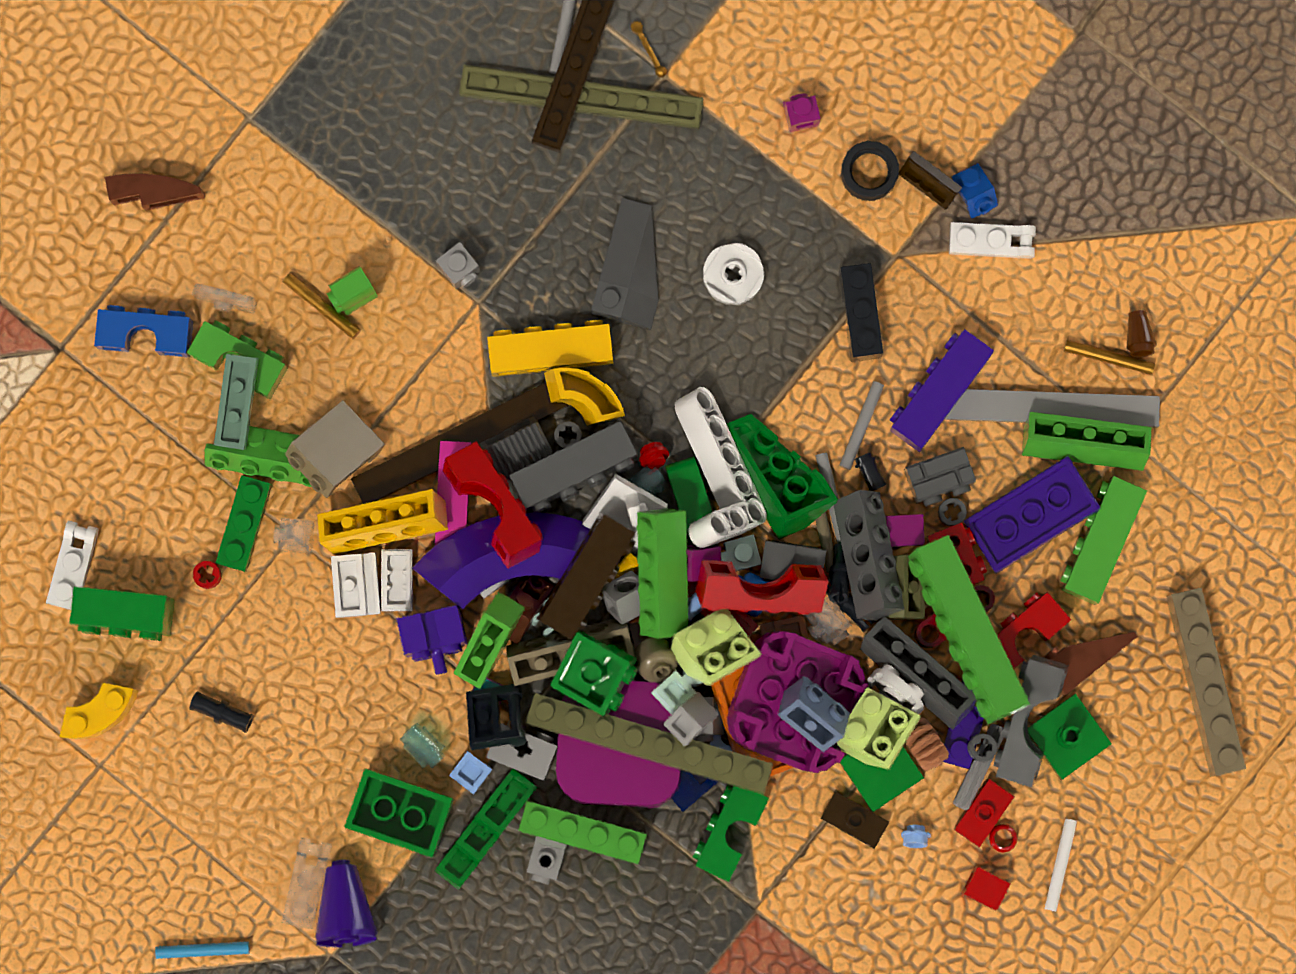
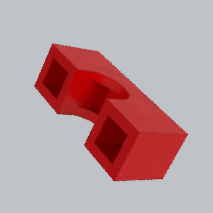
(1041, 616)

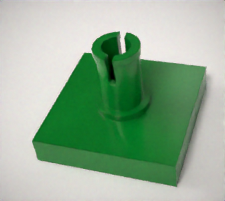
(1068, 736)

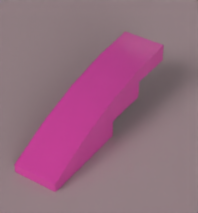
(456, 504)

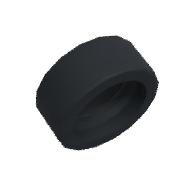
(886, 154)

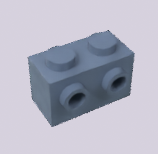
(813, 713)

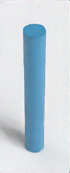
(198, 950)

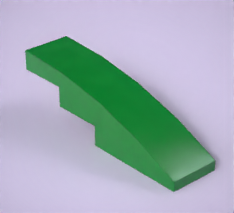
(485, 829)

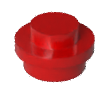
(653, 455)

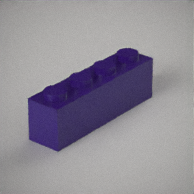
(941, 390)

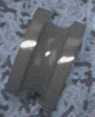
(960, 516)
(976, 739)

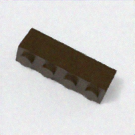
(586, 576)

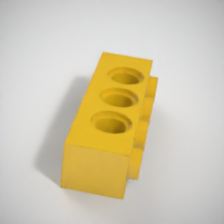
(382, 521)

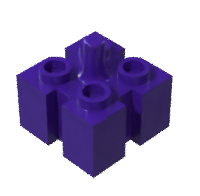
(433, 635)

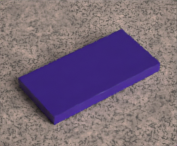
(1032, 514)

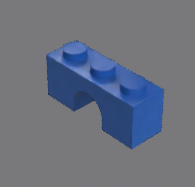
(117, 328)

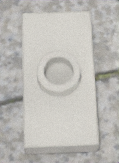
(396, 580)

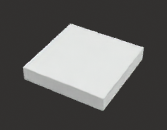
(613, 504)

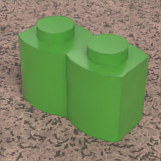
(351, 291)

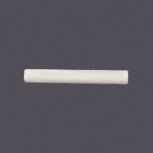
(1060, 865)

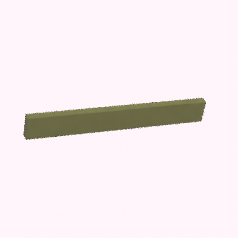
(595, 98)

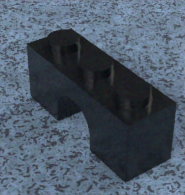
(861, 312)

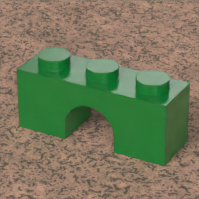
(715, 854)

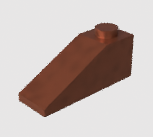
(1087, 657)

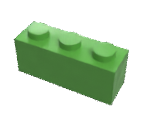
(489, 640)

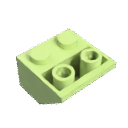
(713, 647)
(877, 729)

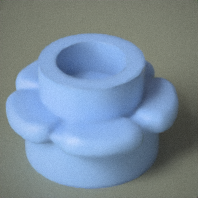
(915, 836)

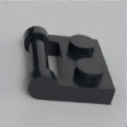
(485, 721)

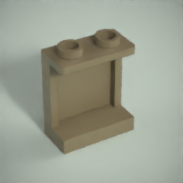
(333, 449)

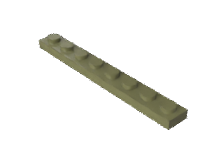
(649, 744)

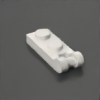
(991, 240)
(71, 564)

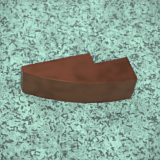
(151, 190)

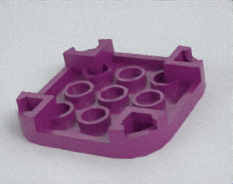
(758, 696)
(611, 777)

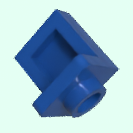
(976, 190)

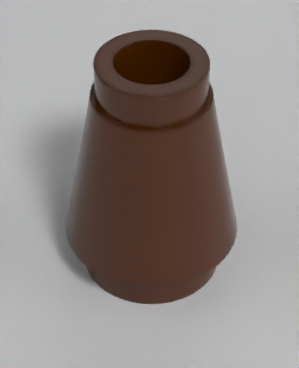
(1140, 335)

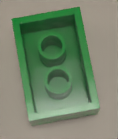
(121, 613)
(399, 813)

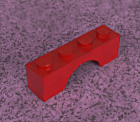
(473, 474)
(797, 590)

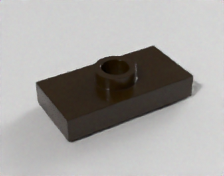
(929, 180)
(854, 820)

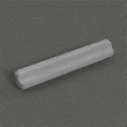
(977, 771)

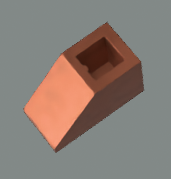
(530, 593)

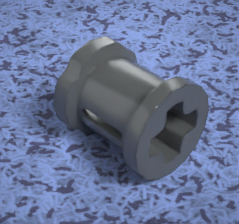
(562, 428)

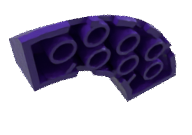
(469, 564)

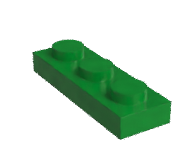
(243, 523)

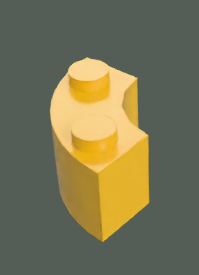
(585, 393)
(100, 714)

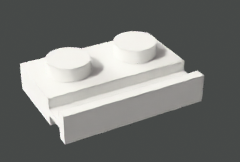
(355, 585)

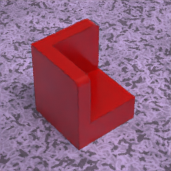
(986, 888)

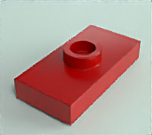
(984, 813)

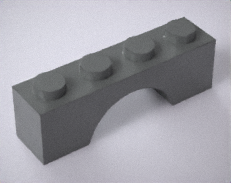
(1021, 758)

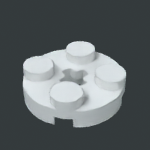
(728, 257)
(896, 689)

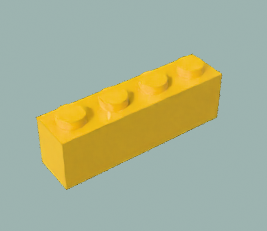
(550, 349)

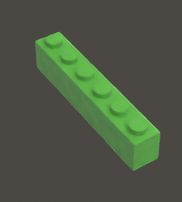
(968, 630)

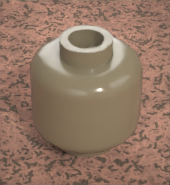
(655, 659)

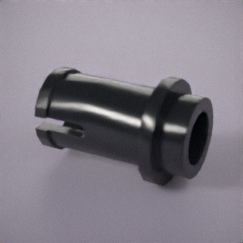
(870, 471)

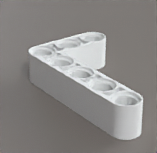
(724, 471)

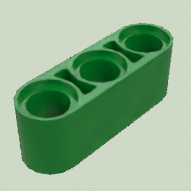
(688, 490)

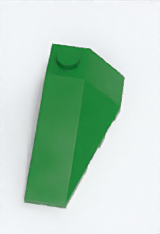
(787, 486)

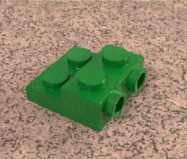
(595, 673)

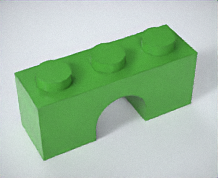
(215, 342)

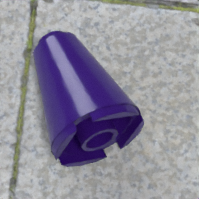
(344, 909)

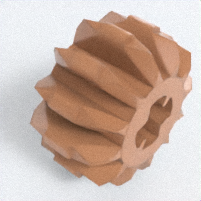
(926, 745)

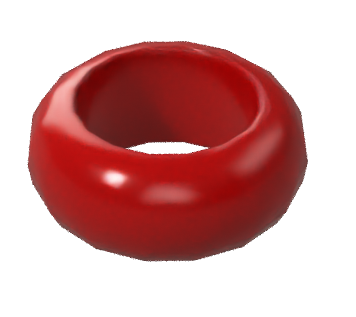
(1003, 849)

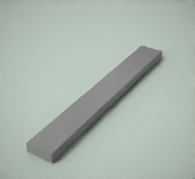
(1016, 405)

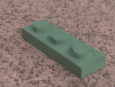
(236, 401)

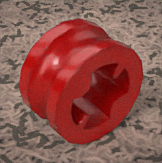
(198, 577)

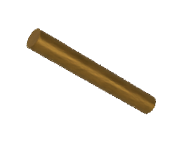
(321, 306)
(1109, 357)

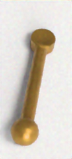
(637, 28)

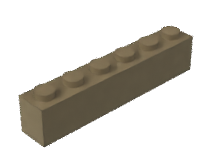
(1206, 682)

